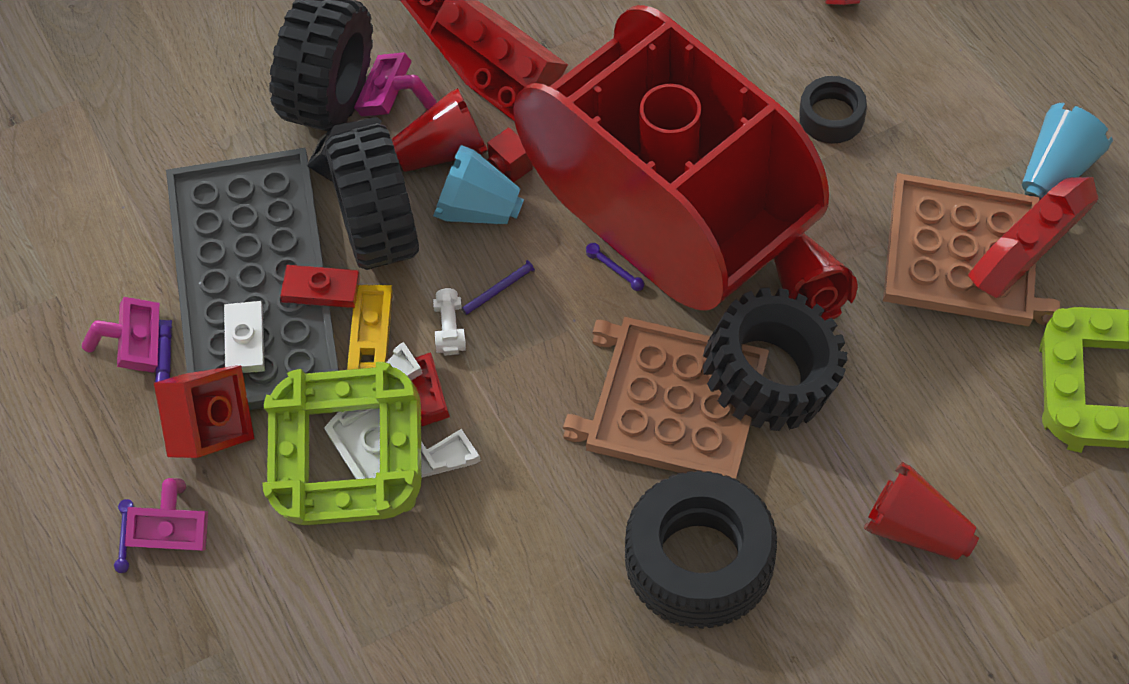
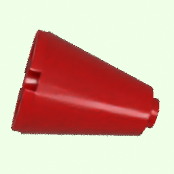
(438, 134)
(815, 273)
(921, 517)

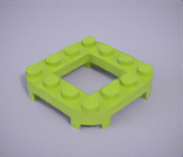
(1064, 381)
(340, 391)

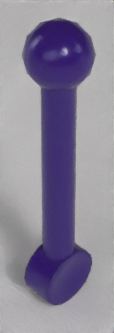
(593, 251)
(121, 564)

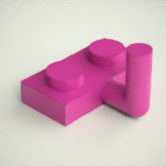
(384, 83)
(135, 333)
(167, 526)

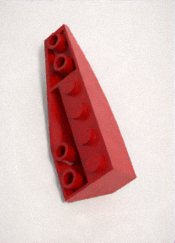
(486, 49)

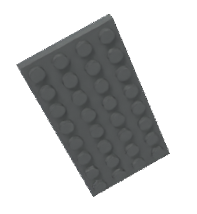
(232, 242)

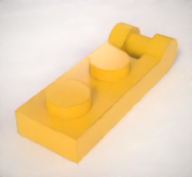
(370, 325)

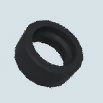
(832, 130)

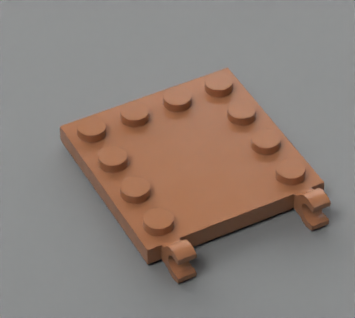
(938, 239)
(659, 402)

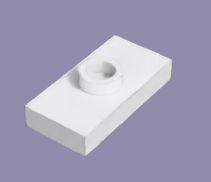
(244, 336)

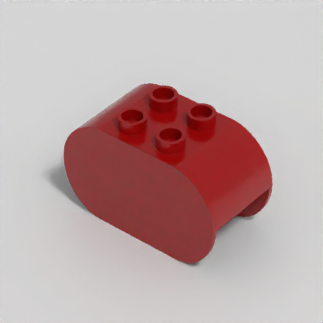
(674, 159)

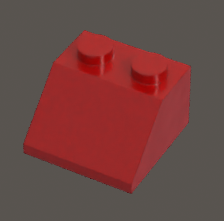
(204, 412)

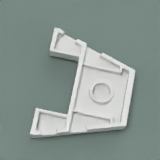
(358, 435)

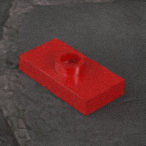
(320, 286)
(430, 391)

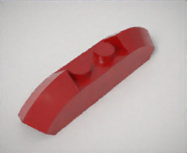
(1034, 235)

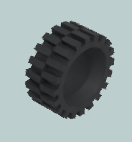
(795, 330)

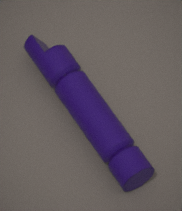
(164, 350)

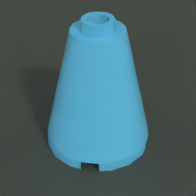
(1064, 148)

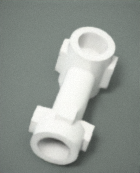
(450, 339)

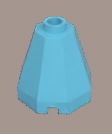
(477, 192)

